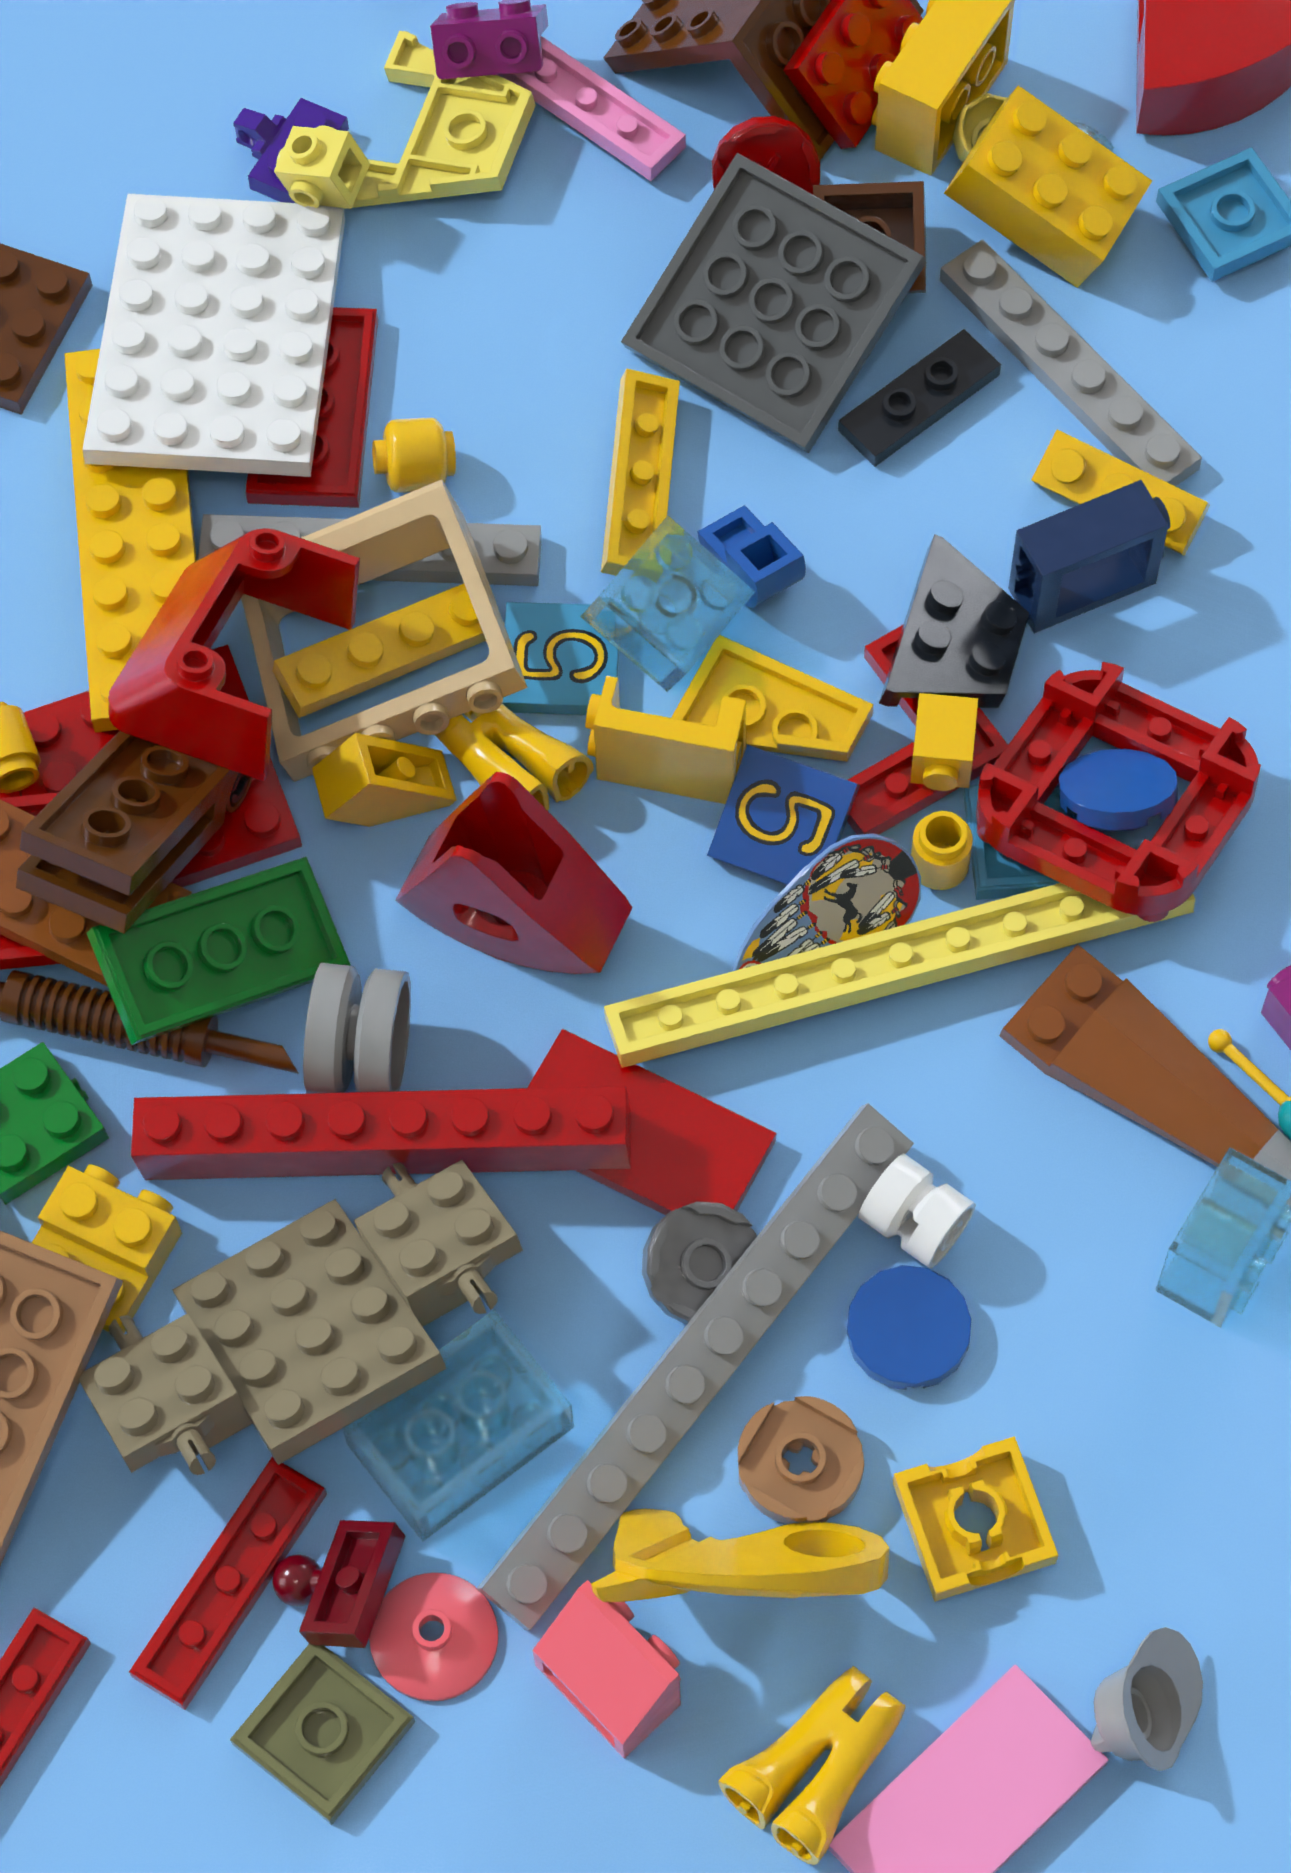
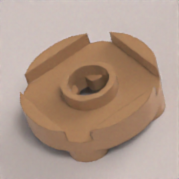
(790, 1426)

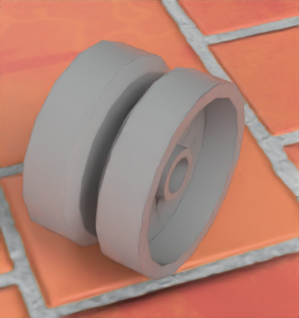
(356, 1030)

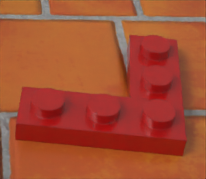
(885, 787)

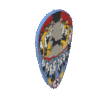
(840, 895)

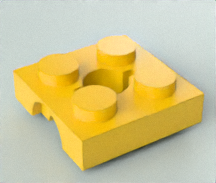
(953, 1555)

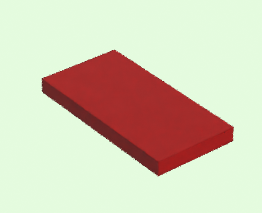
(341, 422)
(679, 1140)

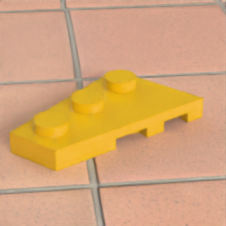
(783, 705)

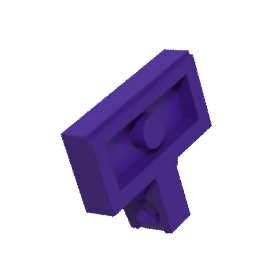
(269, 136)

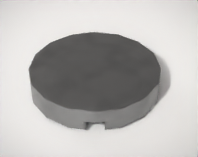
(692, 1255)

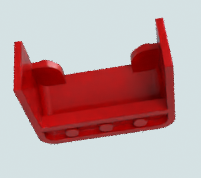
(175, 678)

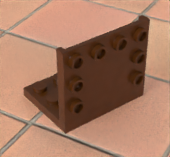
(750, 33)

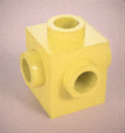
(321, 167)

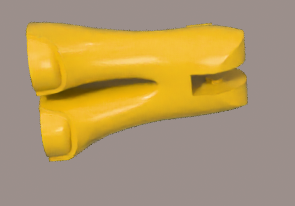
(553, 764)
(768, 1778)

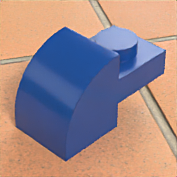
(754, 553)

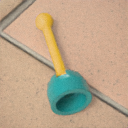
(1221, 1042)

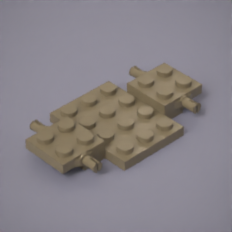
(305, 1325)

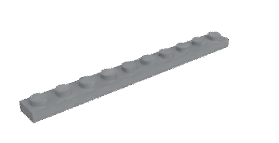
(692, 1370)

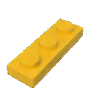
(1085, 473)

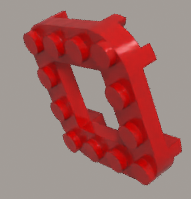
(1132, 881)

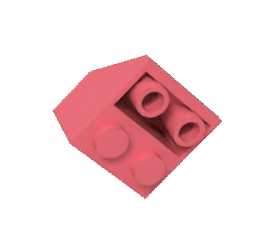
(609, 1669)

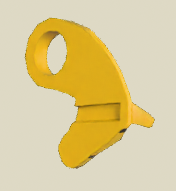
(790, 1561)

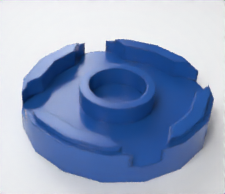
(1118, 789)
(908, 1327)

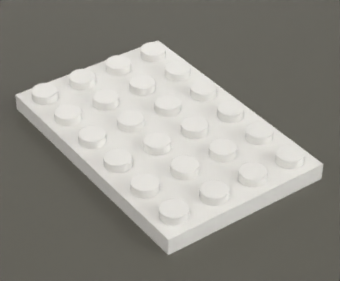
(216, 336)

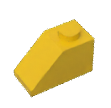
(381, 781)

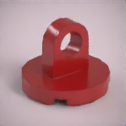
(773, 145)

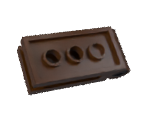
(125, 829)

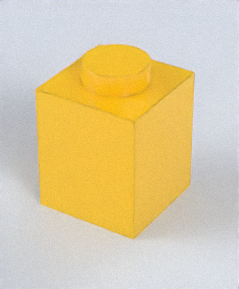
(944, 741)

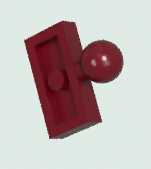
(349, 1586)

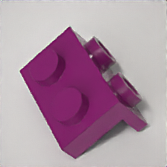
(488, 40)

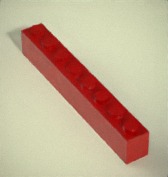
(377, 1129)

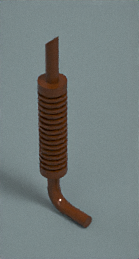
(94, 1017)

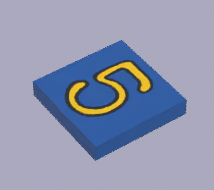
(780, 815)

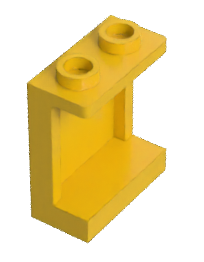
(666, 751)

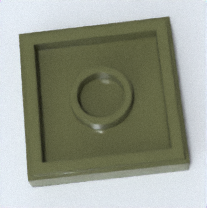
(322, 1731)

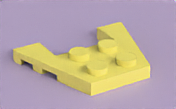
(460, 137)

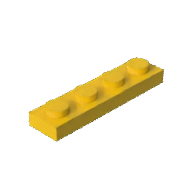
(639, 464)
(379, 651)

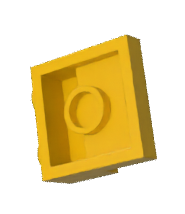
(109, 1232)

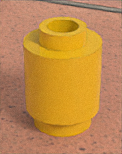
(17, 751)
(942, 849)

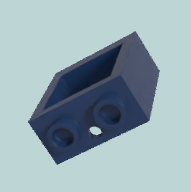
(1088, 555)

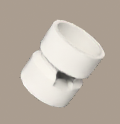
(912, 1207)

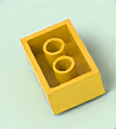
(938, 71)
(1048, 187)

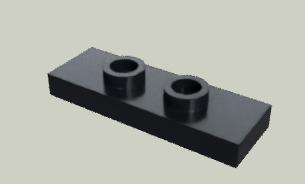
(919, 397)

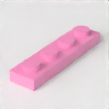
(602, 112)

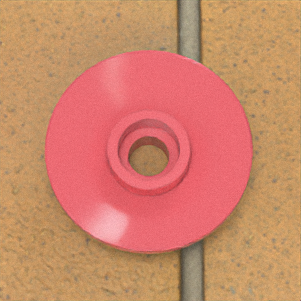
(442, 1666)

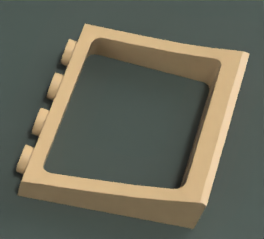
(384, 542)

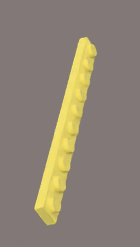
(861, 970)

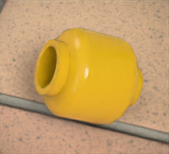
(414, 453)

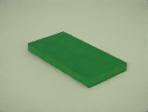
(218, 950)

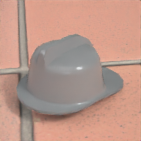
(1151, 1702)

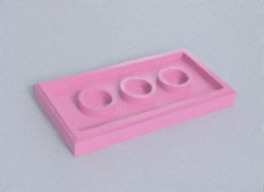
(975, 1788)

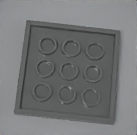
(773, 302)

